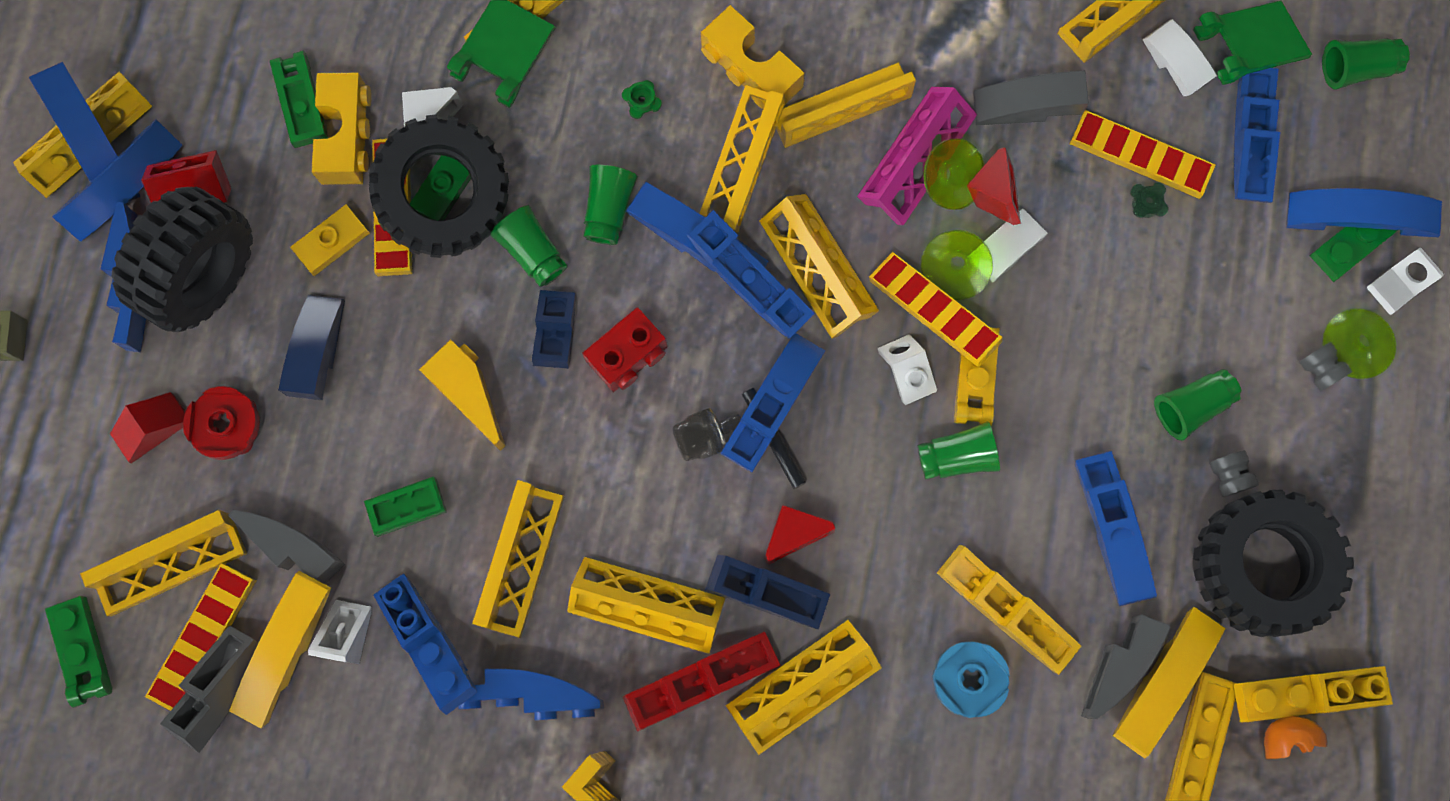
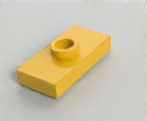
(329, 240)

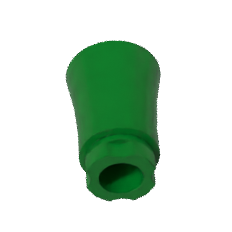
(1361, 61)
(607, 201)
(529, 245)
(1196, 403)
(960, 453)

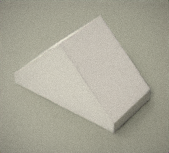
(438, 102)
(342, 633)

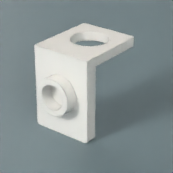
(1398, 287)
(909, 369)

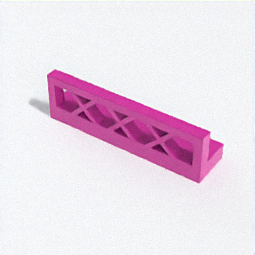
(912, 147)

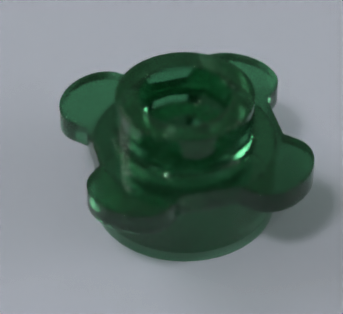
(1142, 208)

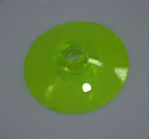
(963, 163)
(962, 281)
(1345, 334)

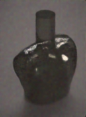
(703, 434)

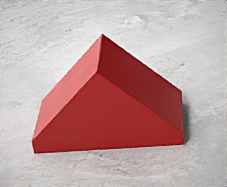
(995, 188)
(147, 425)
(795, 531)

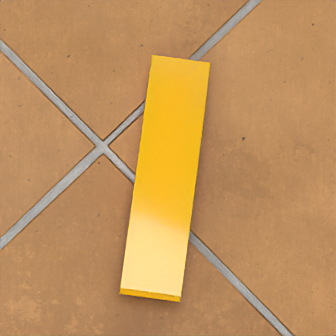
(1009, 609)
(280, 648)
(1168, 682)

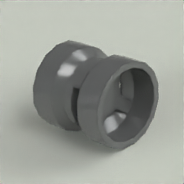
(1325, 366)
(1233, 473)

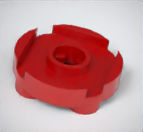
(236, 438)

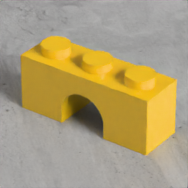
(726, 43)
(343, 155)

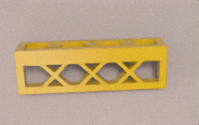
(1104, 31)
(844, 104)
(753, 157)
(51, 159)
(828, 259)
(158, 550)
(505, 554)
(643, 610)
(808, 691)
(585, 783)

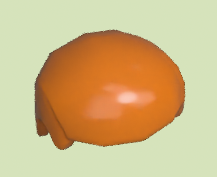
(1292, 731)

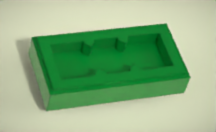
(441, 189)
(405, 506)

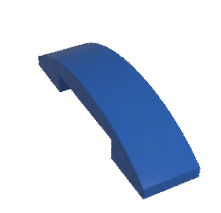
(117, 182)
(1365, 209)
(748, 276)

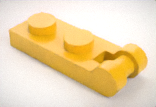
(976, 384)

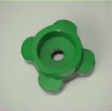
(637, 90)

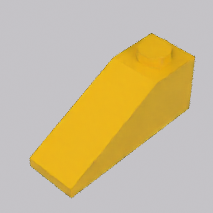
(462, 383)

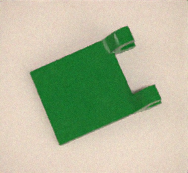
(1256, 37)
(503, 44)

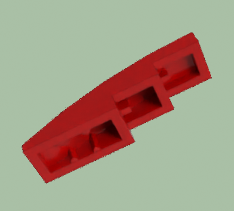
(701, 681)

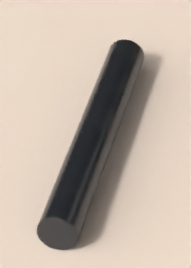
(781, 451)

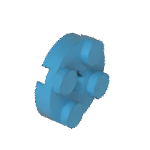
(993, 679)

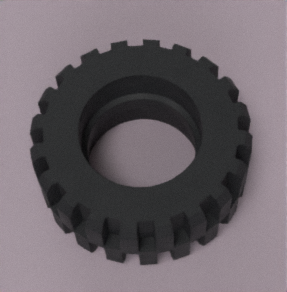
(451, 140)
(182, 259)
(1319, 553)

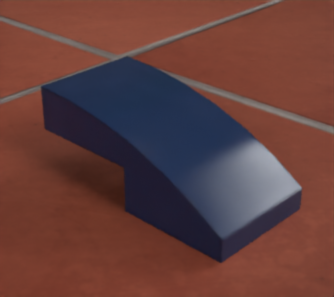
(554, 329)

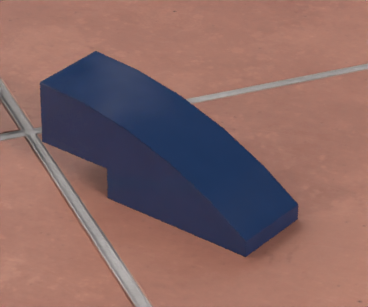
(312, 348)
(767, 591)

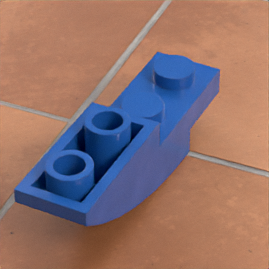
(772, 402)
(1116, 528)
(426, 643)
(541, 694)

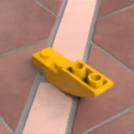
(1312, 694)

